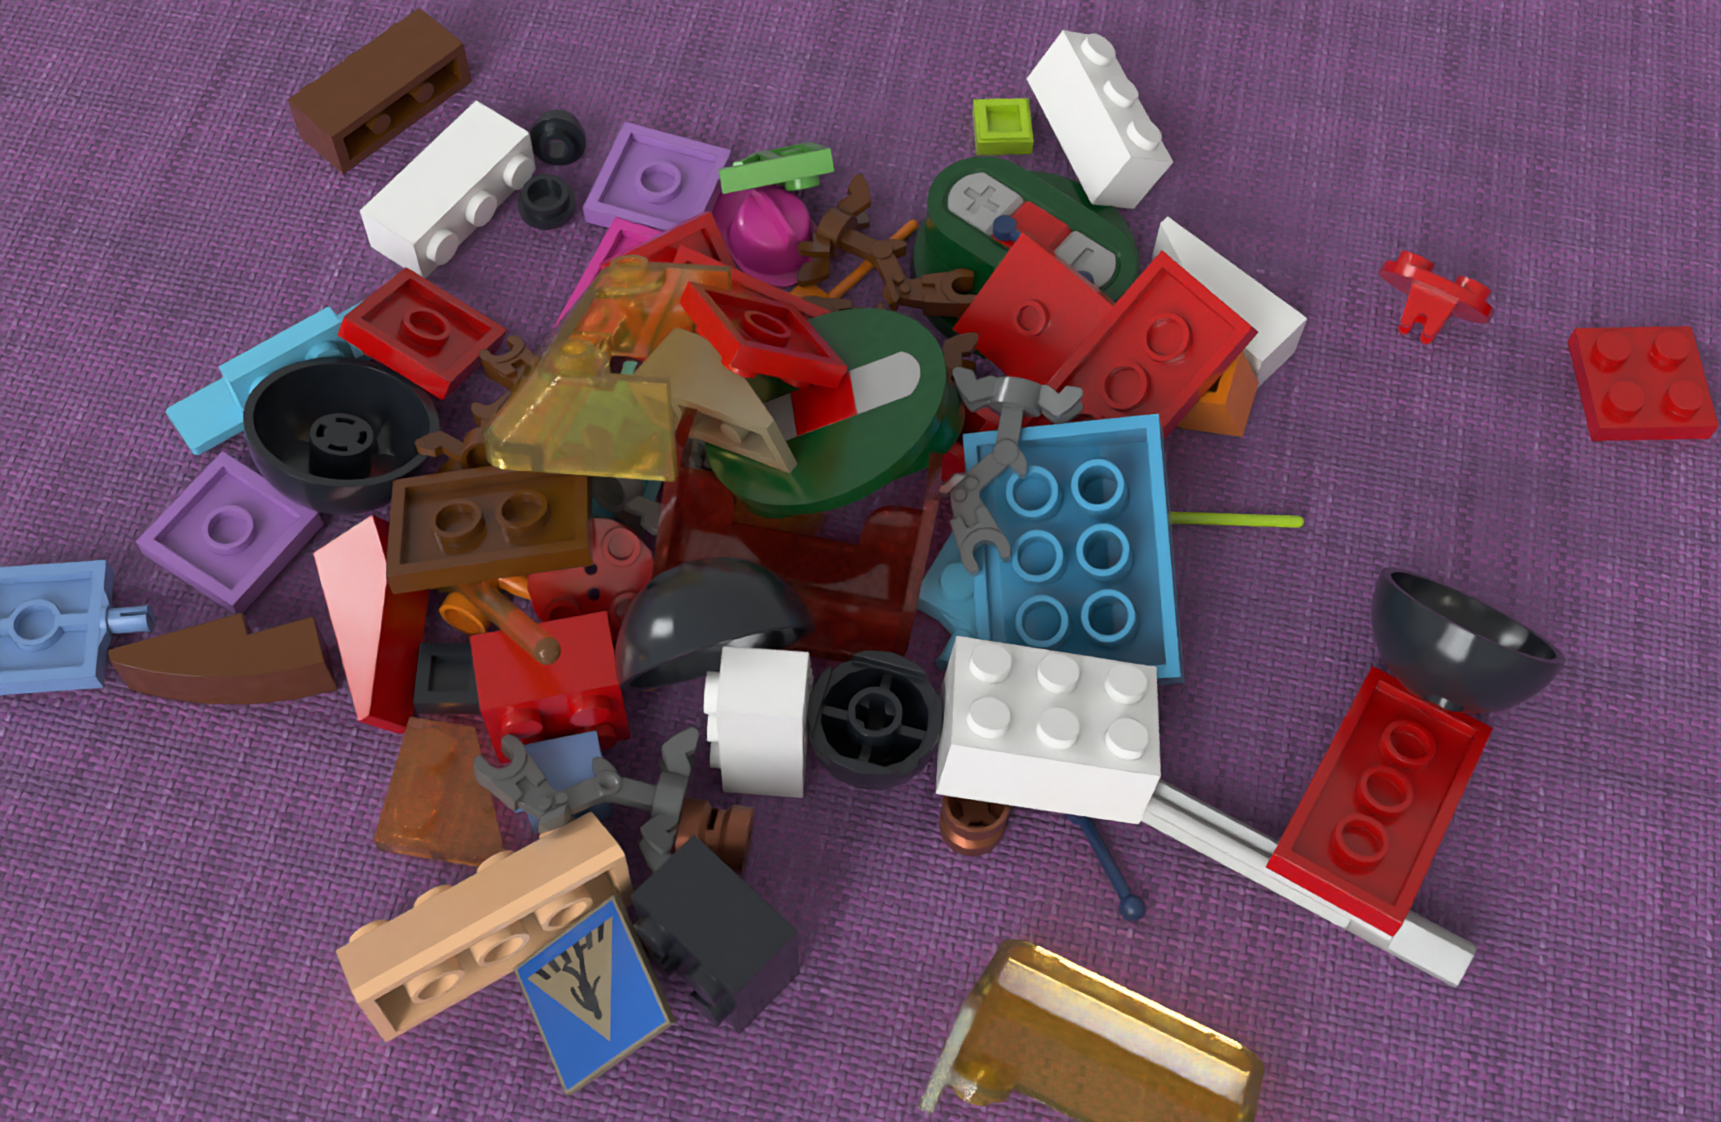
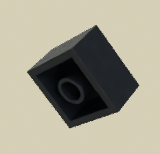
(715, 936)

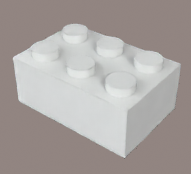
(1049, 730)

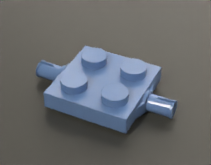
(60, 625)

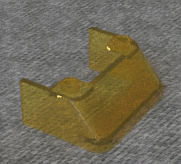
(569, 407)
(1088, 1048)

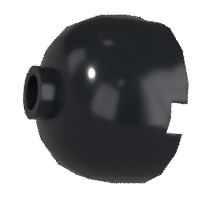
(874, 720)

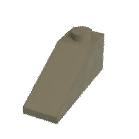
(727, 405)

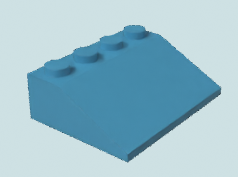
(1085, 545)

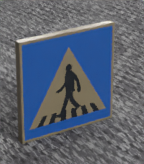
(594, 995)

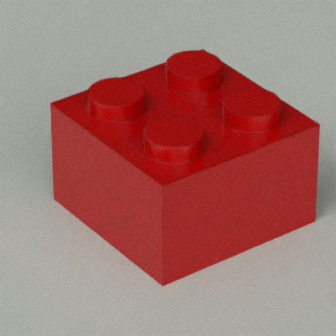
(554, 699)

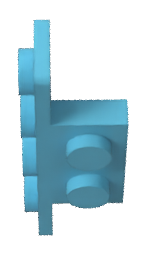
(217, 409)

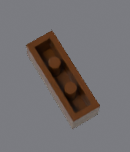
(380, 90)

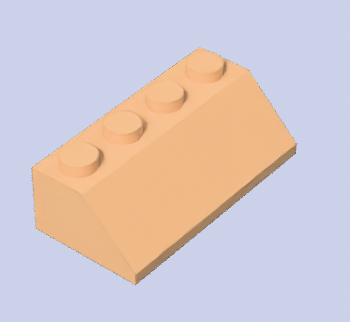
(482, 926)

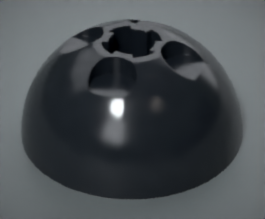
(337, 432)
(694, 610)
(1456, 646)

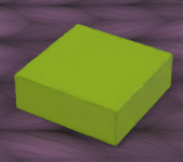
(1002, 126)

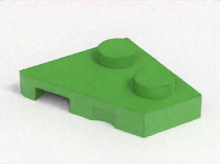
(787, 166)

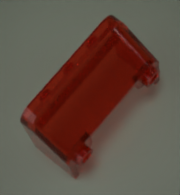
(855, 592)

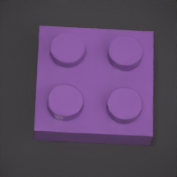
(656, 179)
(229, 534)

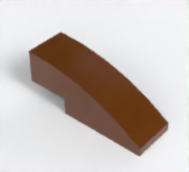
(229, 663)

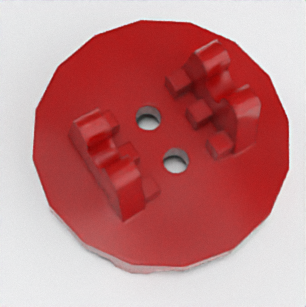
(1433, 297)
(621, 573)

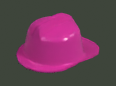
(763, 232)

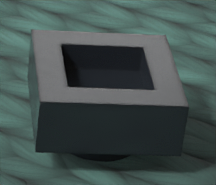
(446, 680)

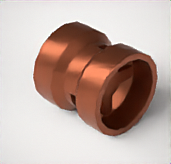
(722, 831)
(967, 838)

